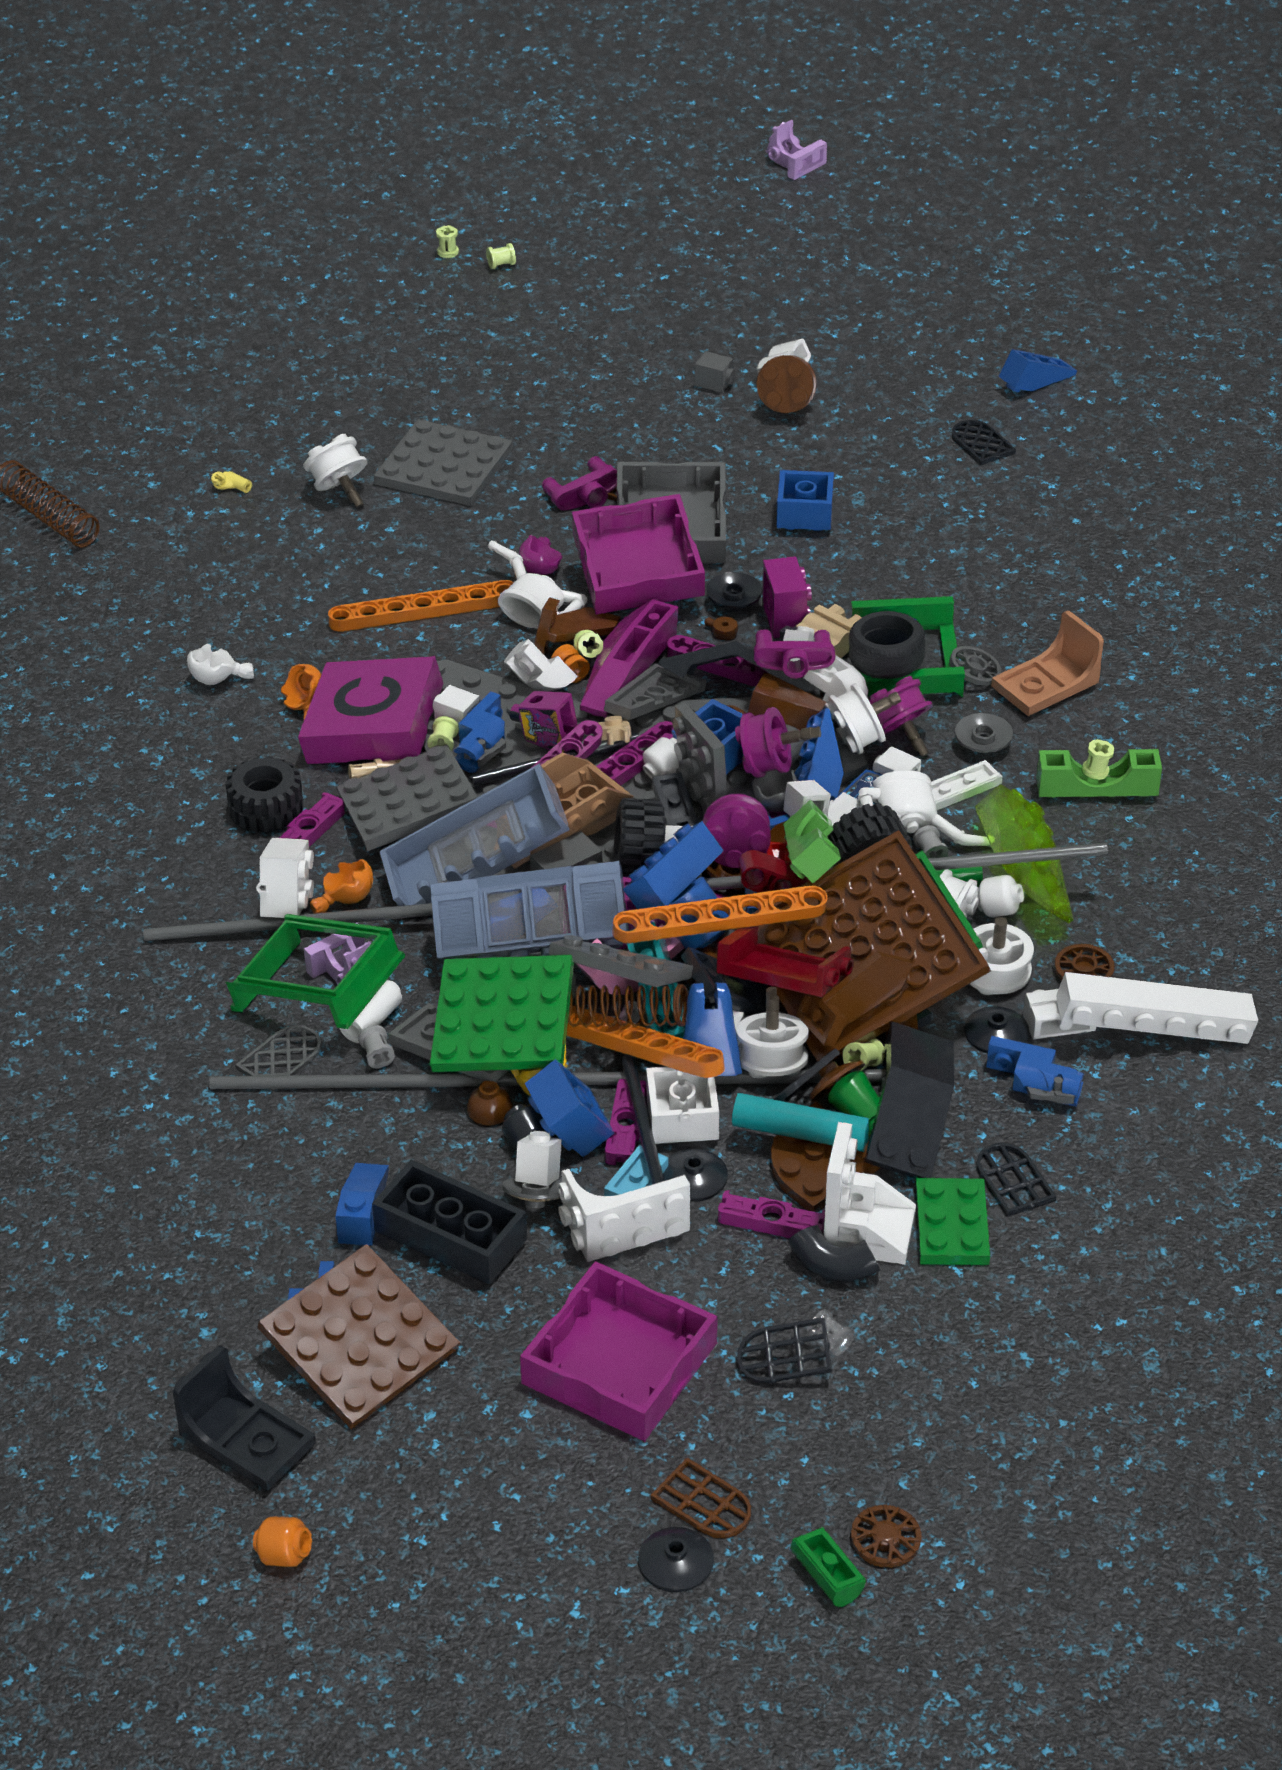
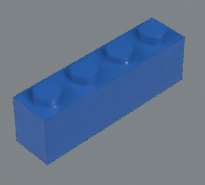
(673, 868)

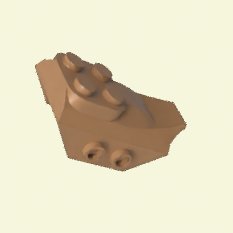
(586, 796)

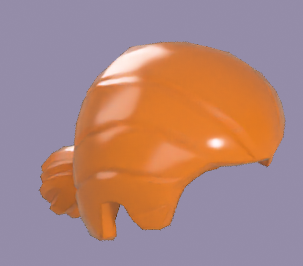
(300, 687)
(347, 886)

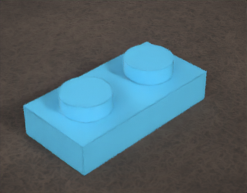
(632, 1174)

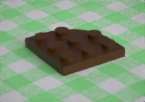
(802, 1168)

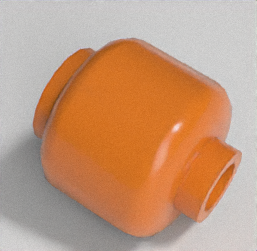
(282, 1541)

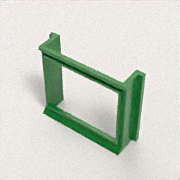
(931, 614)
(350, 994)

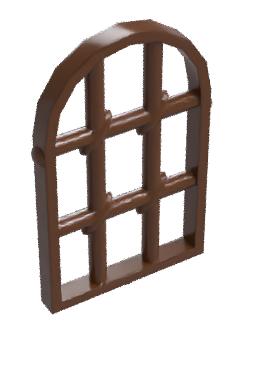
(712, 1516)

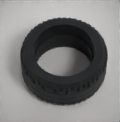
(887, 645)

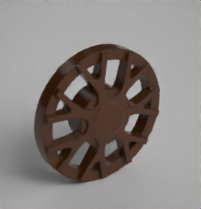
(1084, 963)
(886, 1536)

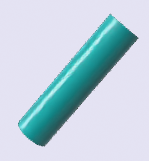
(796, 1120)

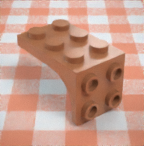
(1059, 672)

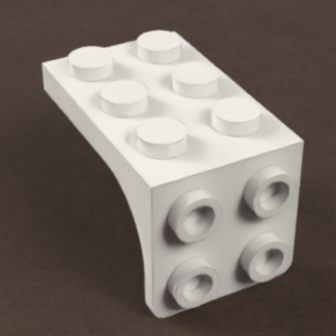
(624, 1221)

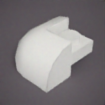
(536, 670)
(836, 679)

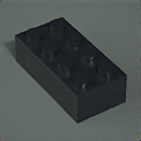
(450, 1221)

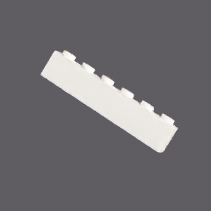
(1156, 1008)

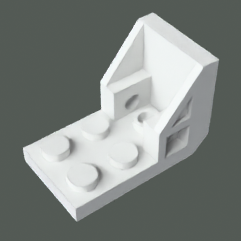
(864, 1205)

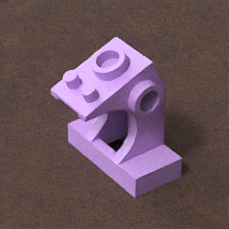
(787, 152)
(337, 964)

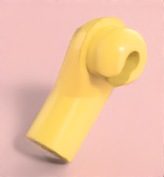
(230, 480)

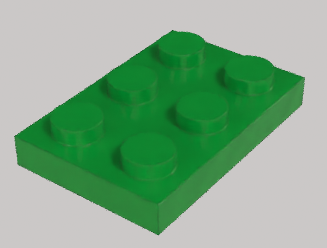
(952, 1221)

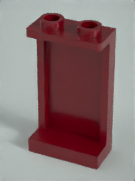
(747, 959)

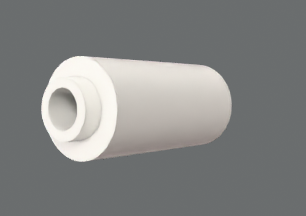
(376, 1011)

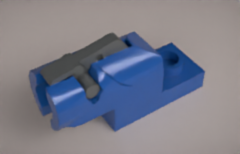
(481, 734)
(1035, 1071)

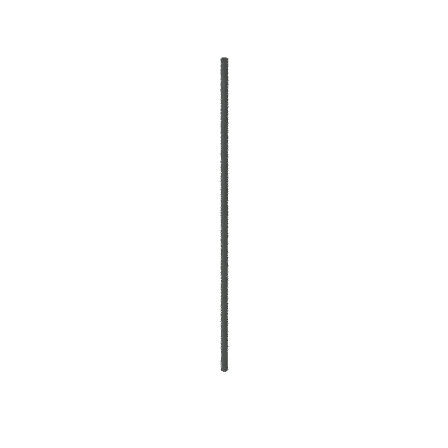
(464, 1080)

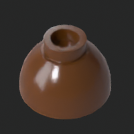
(489, 1104)

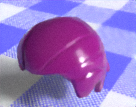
(539, 556)

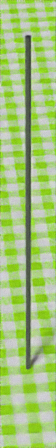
(715, 883)

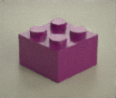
(784, 593)

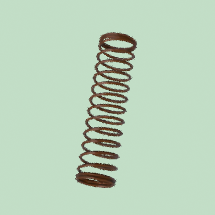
(18, 483)
(680, 990)

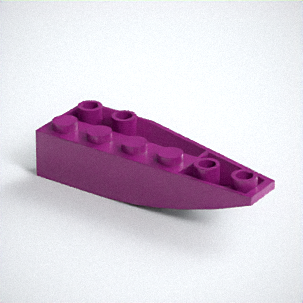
(629, 652)

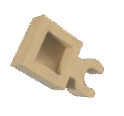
(615, 729)

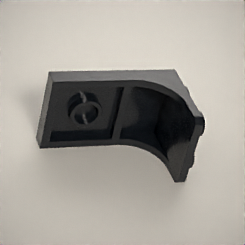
(236, 1425)

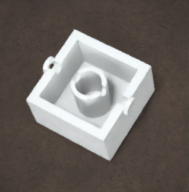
(285, 877)
(681, 1106)

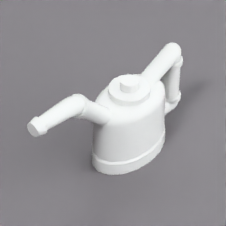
(530, 592)
(914, 803)

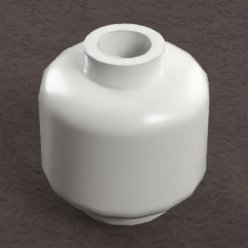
(660, 758)
(999, 896)

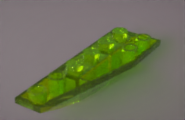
(1019, 825)

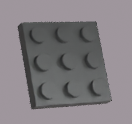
(699, 757)

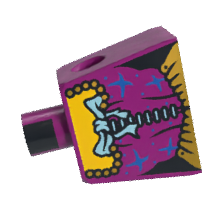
(545, 717)

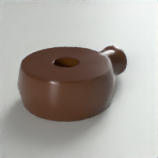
(723, 628)

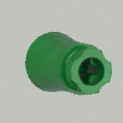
(855, 1097)

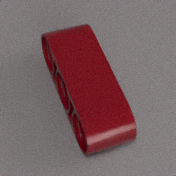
(768, 873)

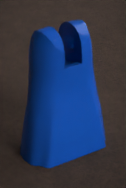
(714, 1026)

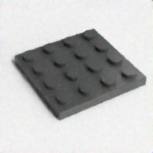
(443, 462)
(405, 796)

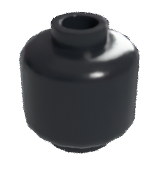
(520, 1122)

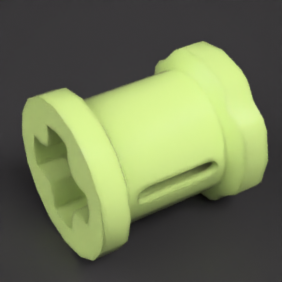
(447, 241)
(500, 256)
(591, 651)
(444, 731)
(1097, 762)
(869, 1052)

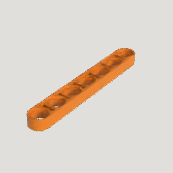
(410, 606)
(709, 923)
(649, 1045)

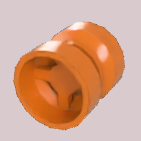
(573, 660)

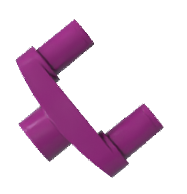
(586, 490)
(777, 654)

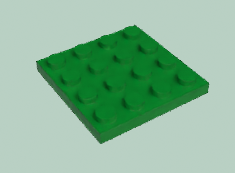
(502, 1013)

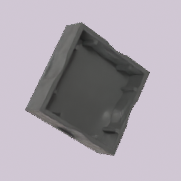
(701, 492)

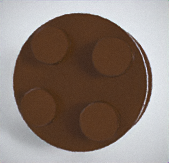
(786, 383)

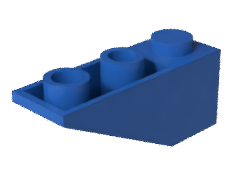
(821, 756)

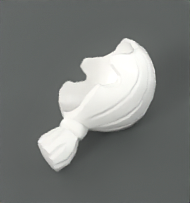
(215, 666)

